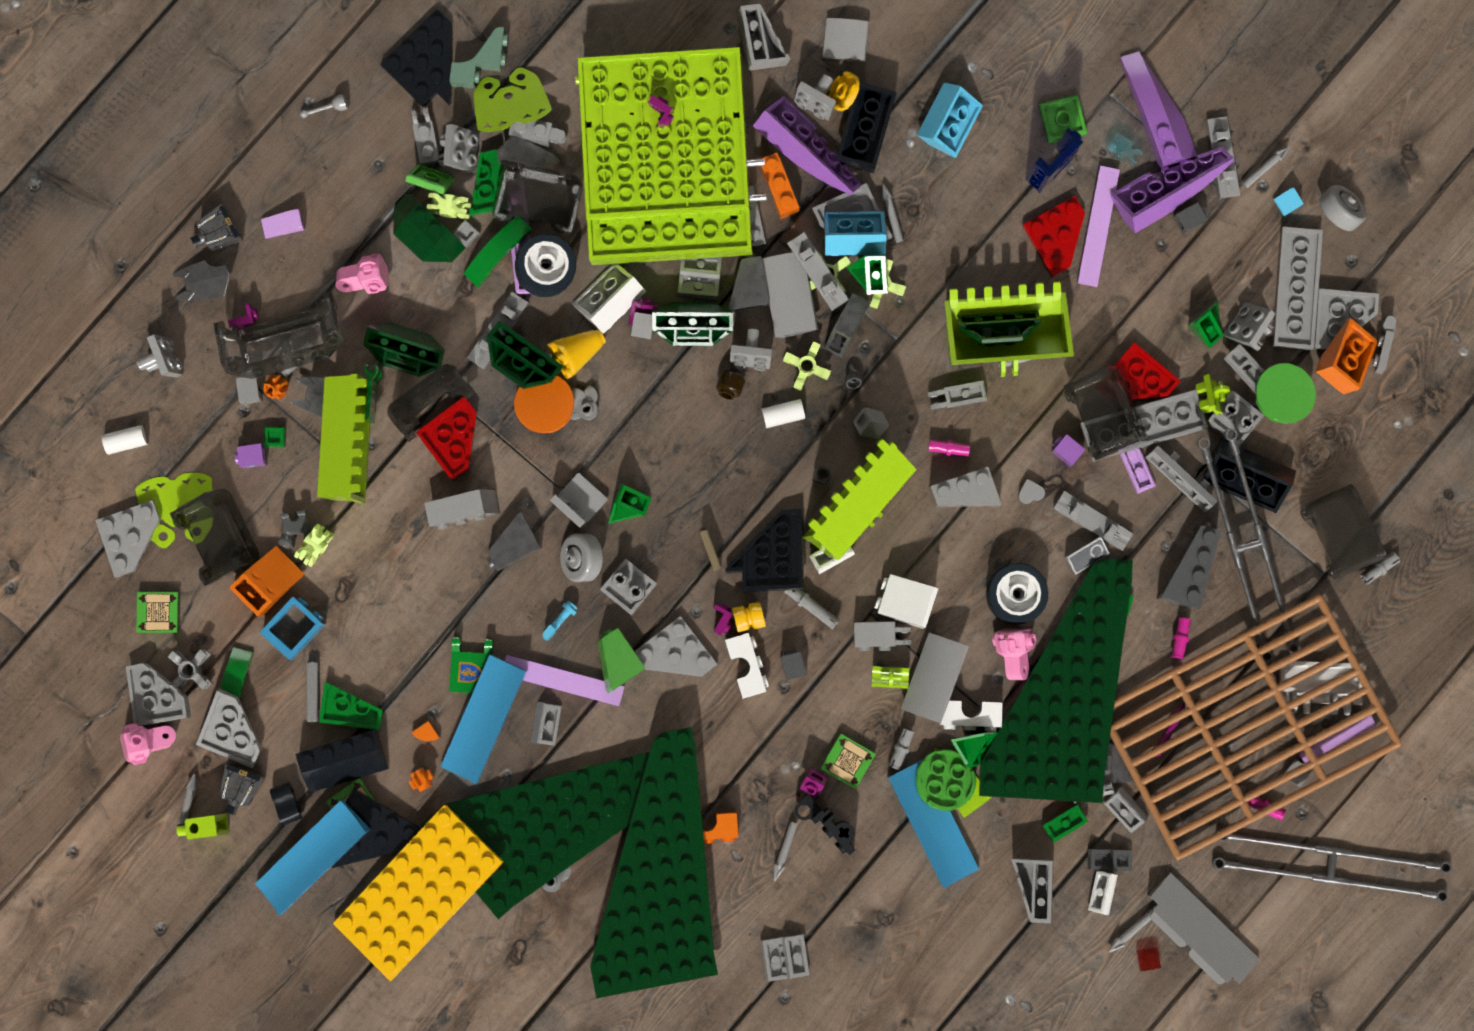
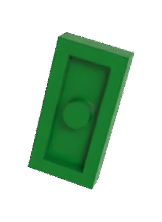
(1065, 823)

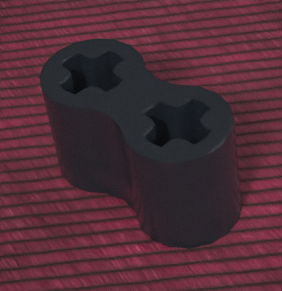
(286, 803)

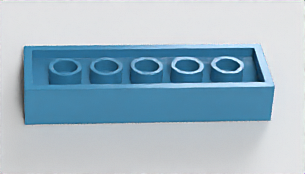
(483, 719)
(934, 830)
(312, 856)

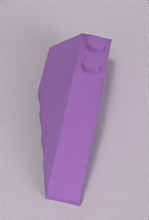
(1159, 115)
(796, 139)
(1160, 193)

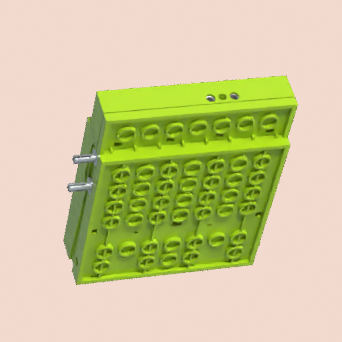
(672, 187)

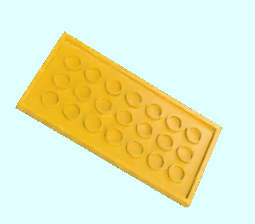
(418, 892)

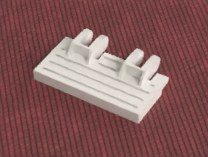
(1317, 680)

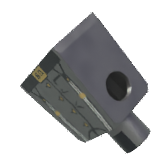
(217, 230)
(239, 787)

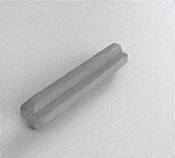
(312, 692)

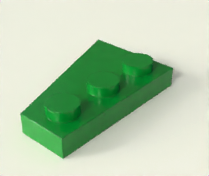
(486, 183)
(348, 710)

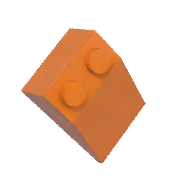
(1347, 357)

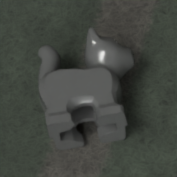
(293, 527)

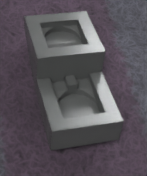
(1110, 859)

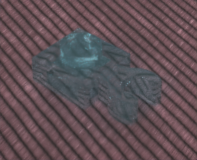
(1121, 147)

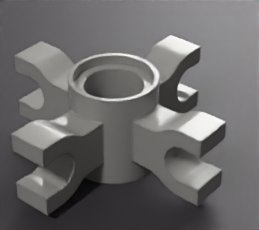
(178, 658)

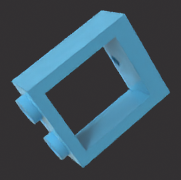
(278, 642)

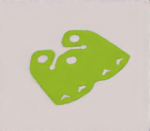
(510, 110)
(171, 497)

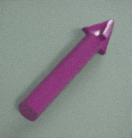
(1170, 729)

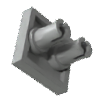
(816, 98)
(460, 148)
(1250, 325)
(750, 354)
(161, 357)
(1236, 415)
(628, 586)

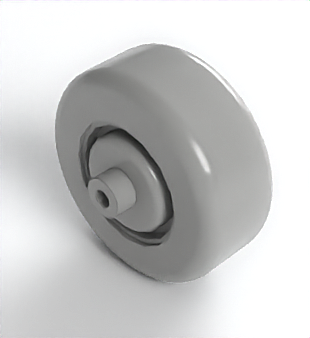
(1342, 207)
(581, 557)

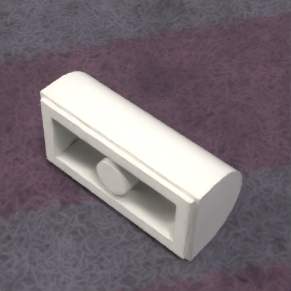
(783, 413)
(124, 439)
(823, 562)
(1102, 892)

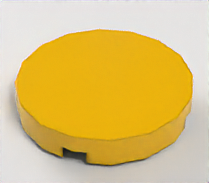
(844, 90)

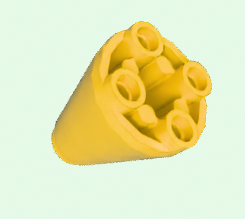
(576, 350)

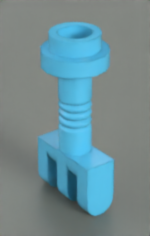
(569, 608)

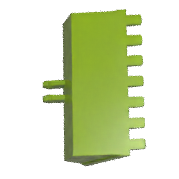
(1048, 340)
(344, 439)
(860, 500)

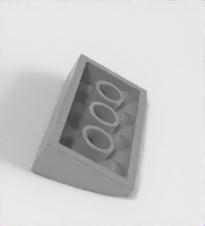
(789, 296)
(934, 677)

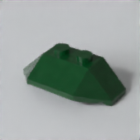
(424, 232)
(692, 323)
(999, 327)
(404, 348)
(520, 359)

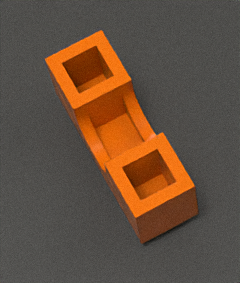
(779, 186)
(725, 828)

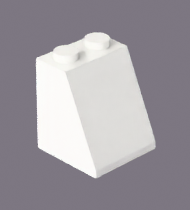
(906, 601)

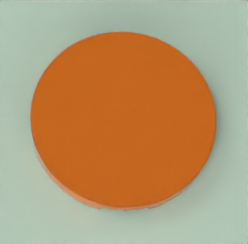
(545, 406)

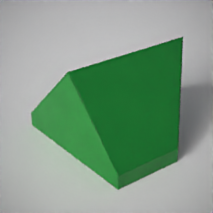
(870, 273)
(1208, 326)
(629, 504)
(974, 747)

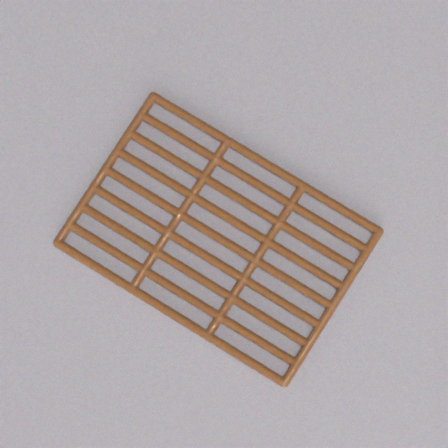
(1284, 708)

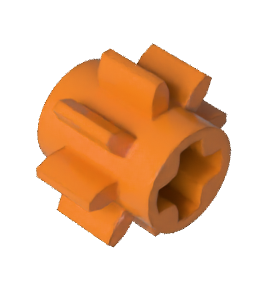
(275, 386)
(421, 779)

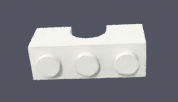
(743, 647)
(988, 717)

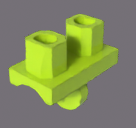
(1215, 393)
(890, 677)

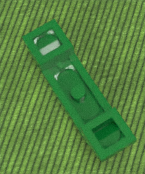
(496, 250)
(236, 671)

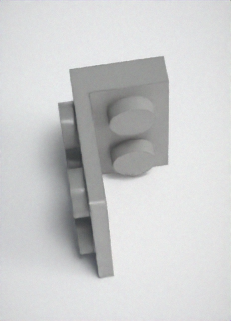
(579, 500)

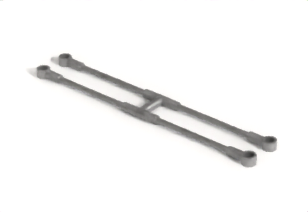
(1259, 542)
(1330, 878)

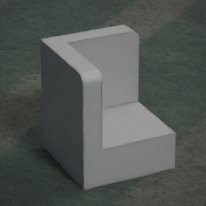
(642, 325)
(248, 390)
(871, 423)

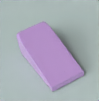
(283, 223)

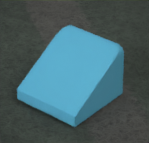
(1288, 201)

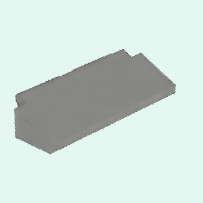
(1193, 924)

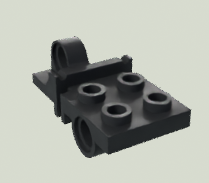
(817, 814)

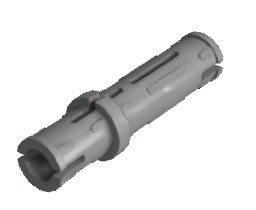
(813, 607)

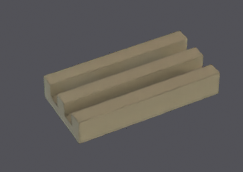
(710, 550)

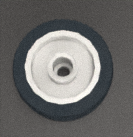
(550, 251)
(1032, 591)

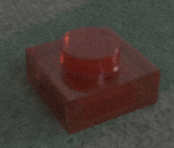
(1148, 959)

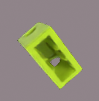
(204, 826)

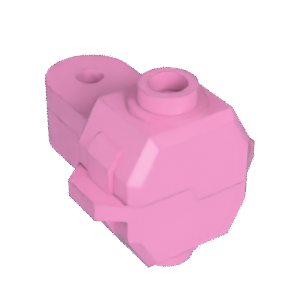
(368, 274)
(1014, 646)
(140, 742)

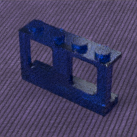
(1042, 173)

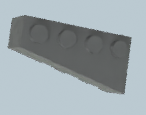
(1191, 574)

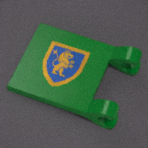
(372, 392)
(467, 666)

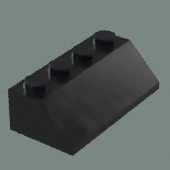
(866, 127)
(1266, 479)
(342, 761)

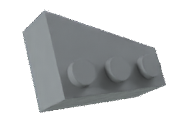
(759, 41)
(968, 490)
(462, 507)
(1036, 885)

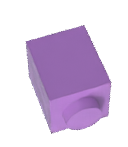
(1067, 449)
(250, 456)

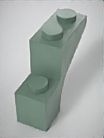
(488, 58)

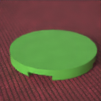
(1285, 393)
(944, 780)

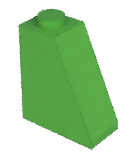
(617, 659)

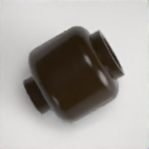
(730, 384)

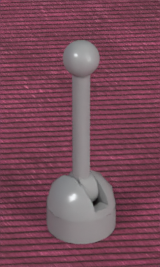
(339, 103)

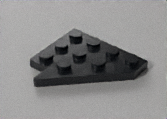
(424, 60)
(774, 556)
(387, 831)

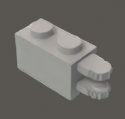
(538, 133)
(878, 635)

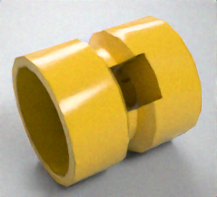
(748, 617)

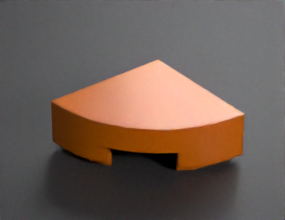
(426, 732)

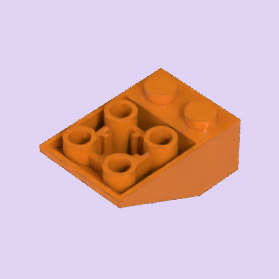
(267, 581)

